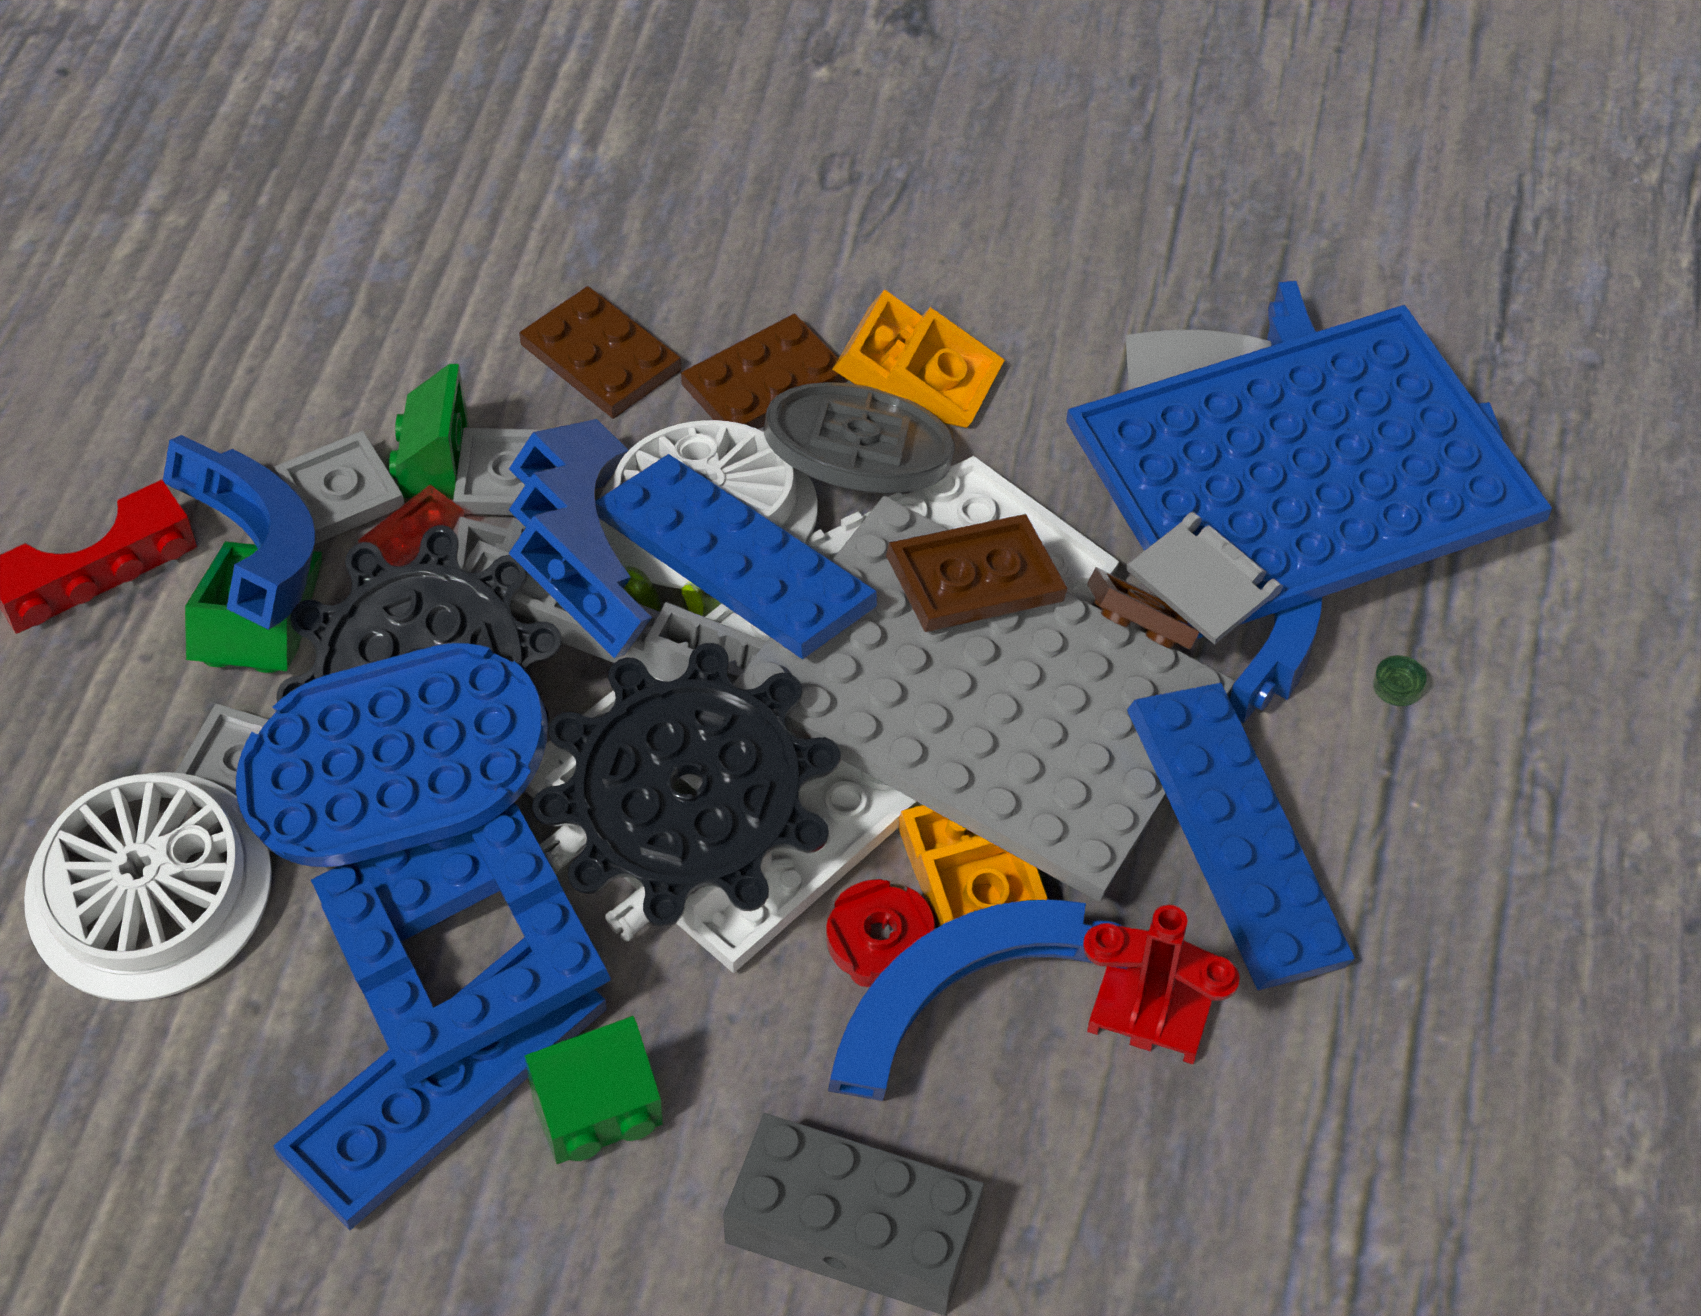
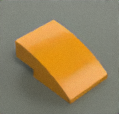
(920, 360)
(962, 869)

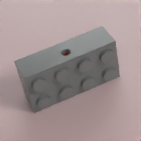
(853, 1213)

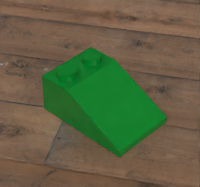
(227, 638)

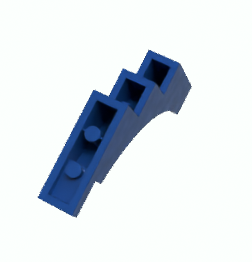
(563, 533)

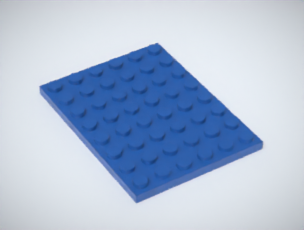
(1315, 457)

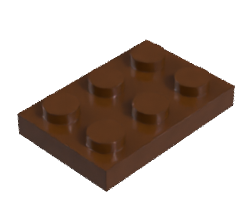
(600, 351)
(751, 373)
(975, 572)

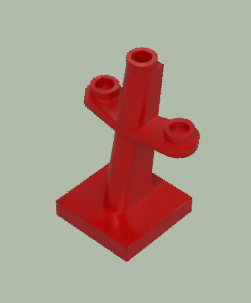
(1164, 989)

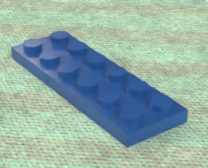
(736, 555)
(1240, 836)
(384, 1132)

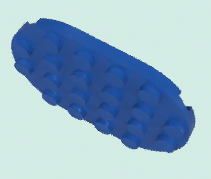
(392, 755)

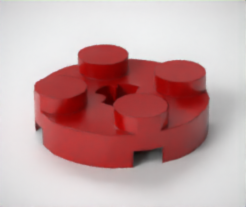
(851, 923)

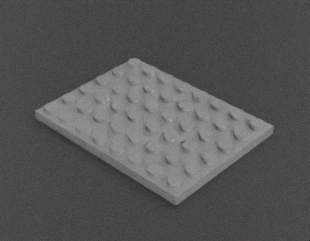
(994, 719)

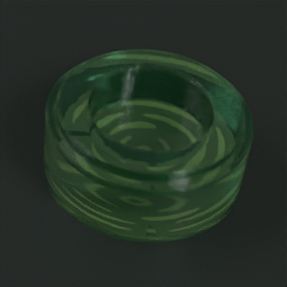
(1399, 680)

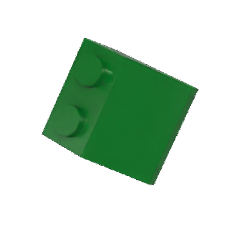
(430, 435)
(594, 1091)

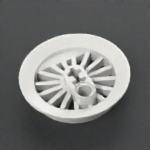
(746, 472)
(118, 891)

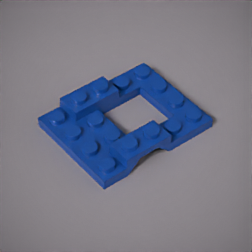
(404, 892)

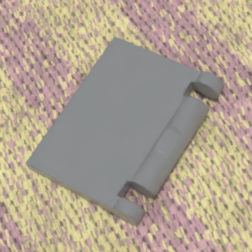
(1203, 578)

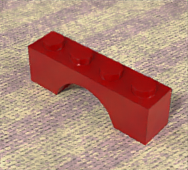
(145, 535)

